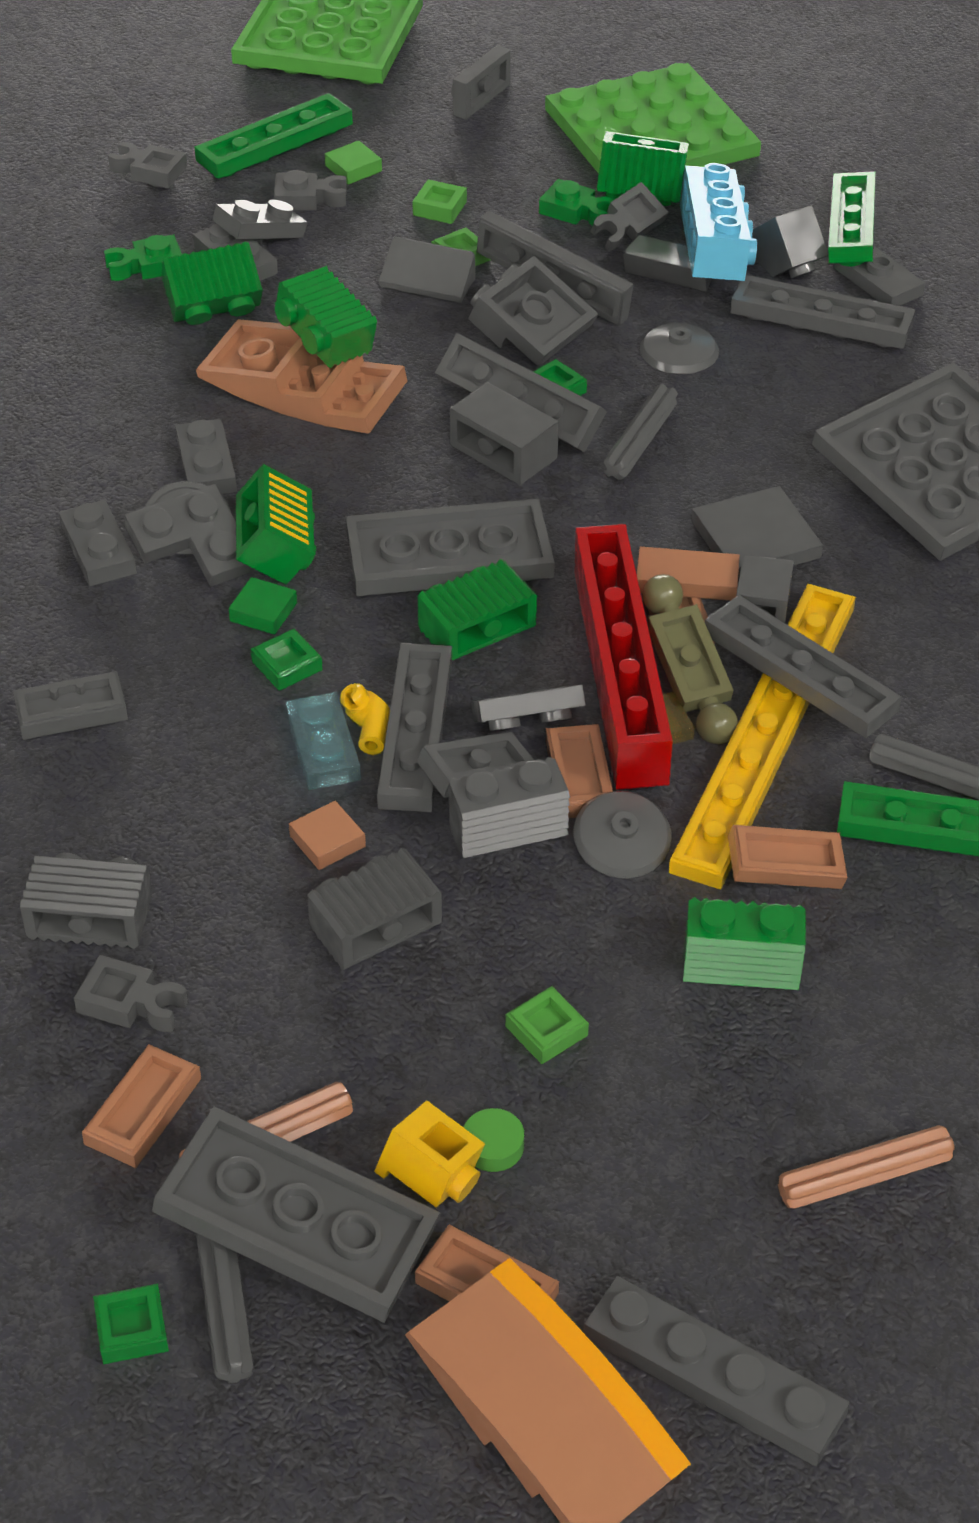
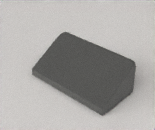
(662, 262)
(428, 269)

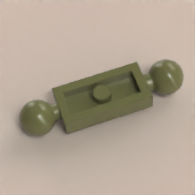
(690, 658)

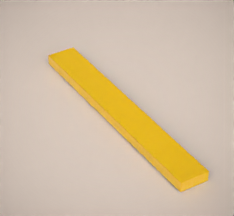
(755, 750)

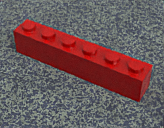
(622, 658)

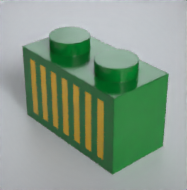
(275, 525)

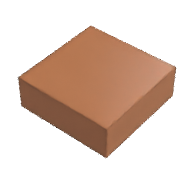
(327, 835)

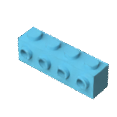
(716, 223)

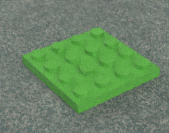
(327, 37)
(654, 104)

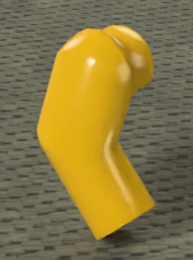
(369, 713)

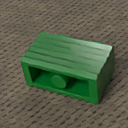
(638, 159)
(211, 283)
(325, 316)
(477, 609)
(744, 944)

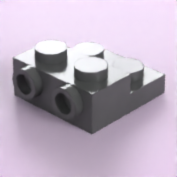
(531, 311)

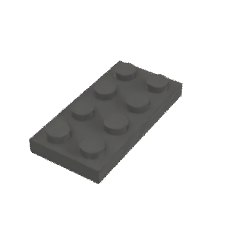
(438, 544)
(297, 1213)

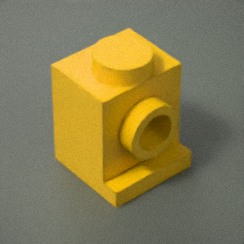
(432, 1155)

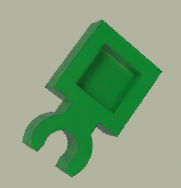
(572, 202)
(144, 257)

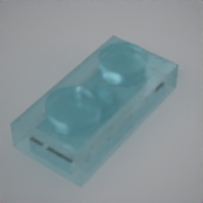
(323, 740)

